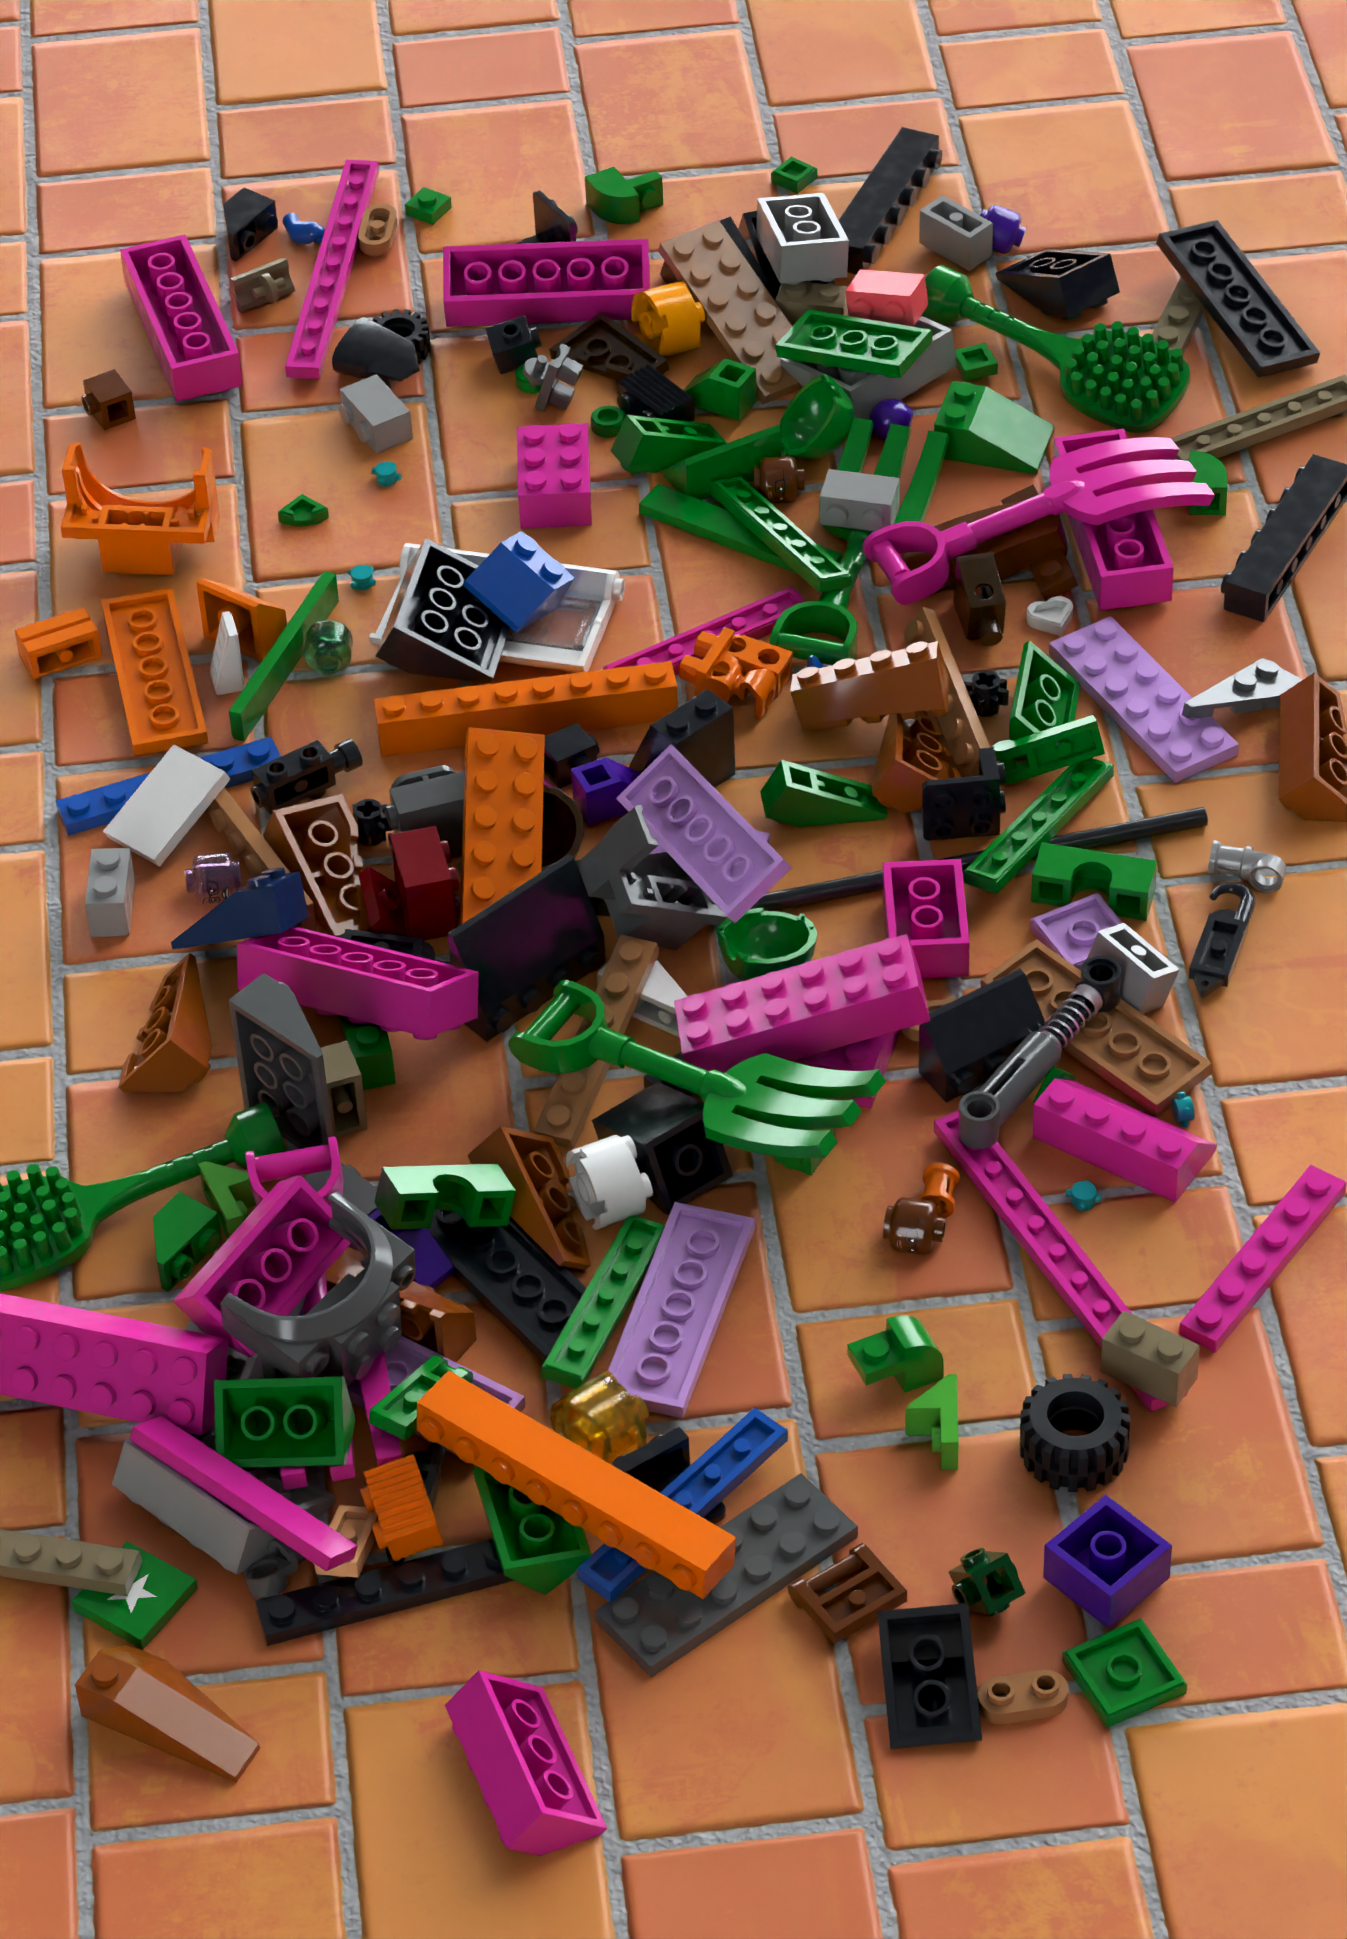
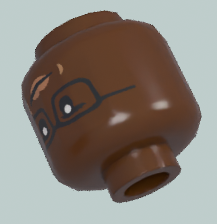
(778, 479)
(913, 1226)

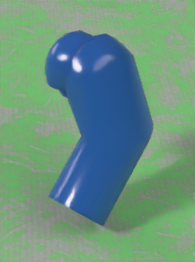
(303, 232)

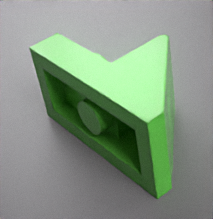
(227, 1194)
(937, 1416)

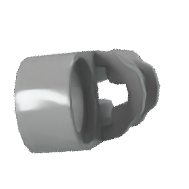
(1245, 864)

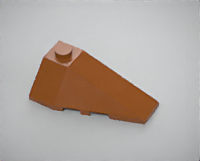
(323, 846)
(175, 1037)
(541, 1196)

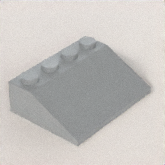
(870, 388)
(199, 1515)

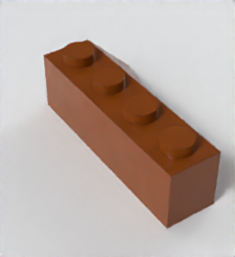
(872, 687)
(1313, 751)
(425, 1315)

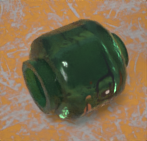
(328, 647)

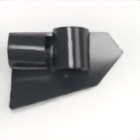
(375, 350)

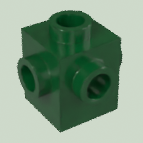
(986, 1582)

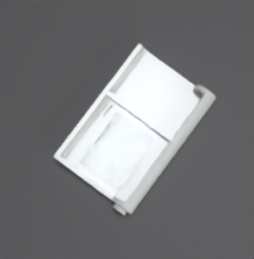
(560, 639)

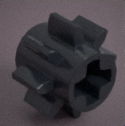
(987, 692)
(371, 822)

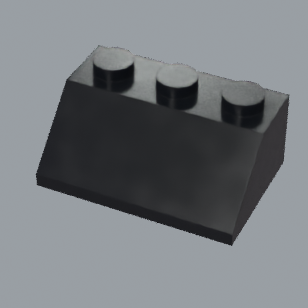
(976, 1034)

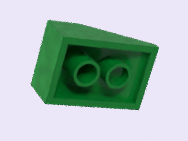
(992, 429)

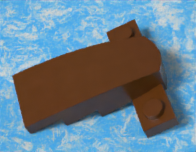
(1036, 545)

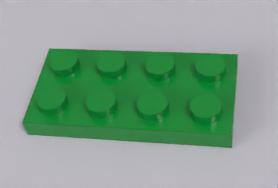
(854, 343)

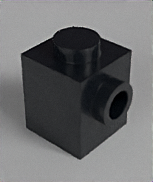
(513, 343)
(568, 750)

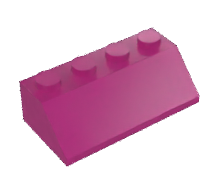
(1119, 1138)
(267, 1259)
(523, 1764)

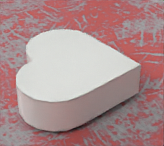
(1051, 615)

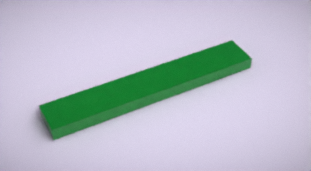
(710, 523)
(780, 534)
(282, 657)
(1037, 825)
(603, 1303)

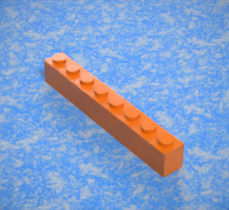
(527, 706)
(576, 1484)

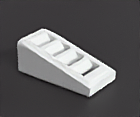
(226, 662)

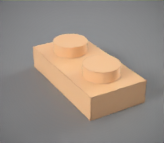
(356, 1526)

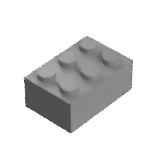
(802, 238)

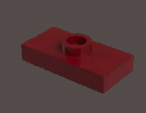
(382, 903)

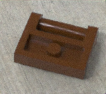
(854, 1601)

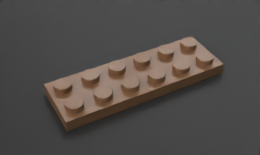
(733, 303)
(1114, 1044)

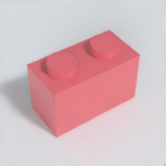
(887, 296)

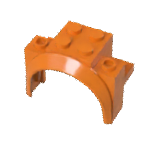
(137, 533)

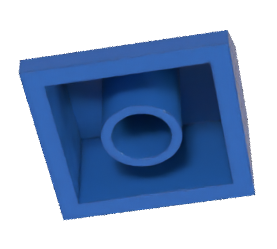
(519, 582)

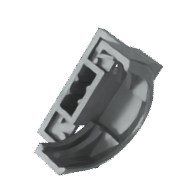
(645, 891)
(348, 1324)

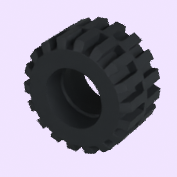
(1074, 1406)

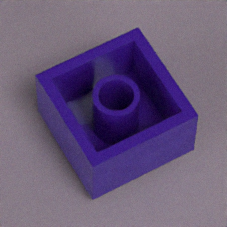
(1107, 1561)

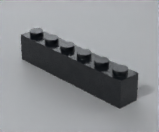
(888, 195)
(1286, 539)

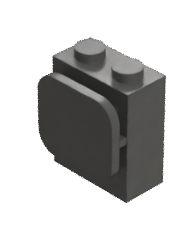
(429, 800)

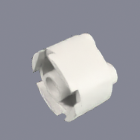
(608, 1180)

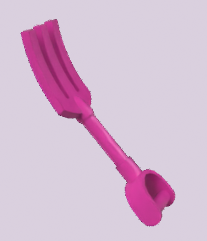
(1085, 483)
(375, 1383)

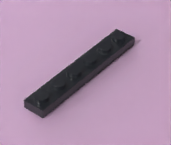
(380, 1592)

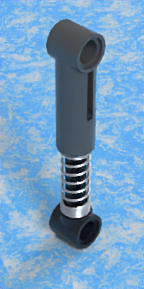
(989, 1107)

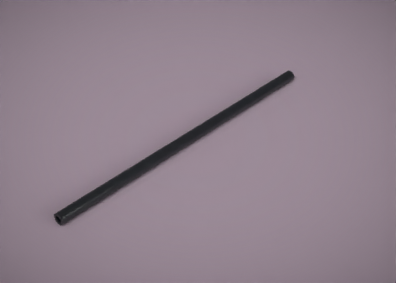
(1082, 839)

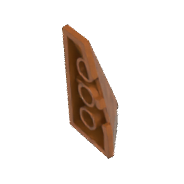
(908, 759)
(162, 1709)

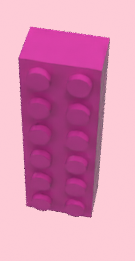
(543, 281)
(181, 318)
(1123, 556)
(363, 981)
(805, 1007)
(109, 1364)

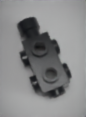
(302, 774)

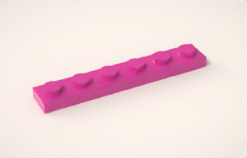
(1262, 1258)

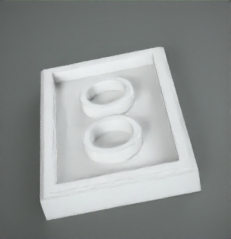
(166, 805)

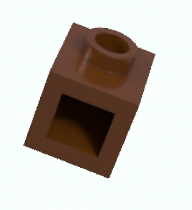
(108, 399)

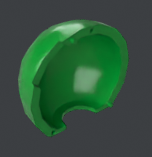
(816, 420)
(766, 942)

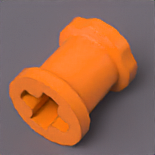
(937, 1188)

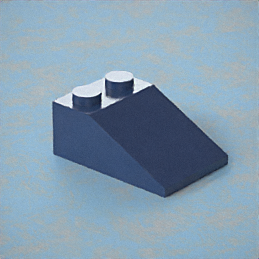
(260, 909)

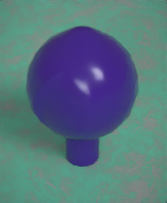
(887, 413)

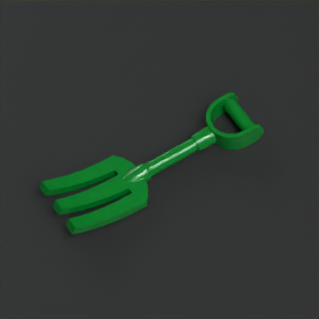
(830, 611)
(730, 1097)

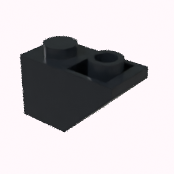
(248, 221)

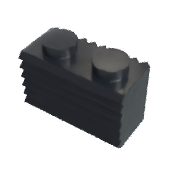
(654, 396)

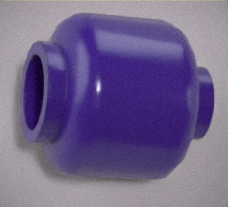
(1005, 228)

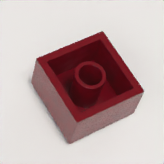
(425, 882)

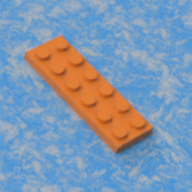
(154, 672)
(500, 815)

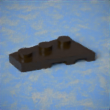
(609, 349)

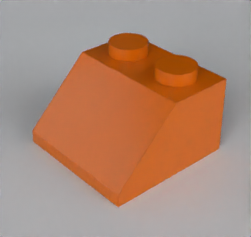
(255, 620)

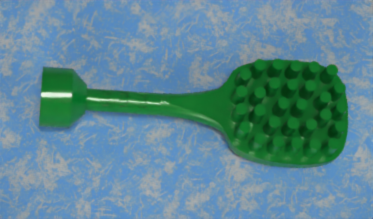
(1104, 375)
(53, 1220)

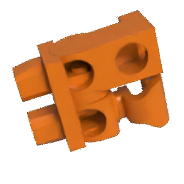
(738, 666)

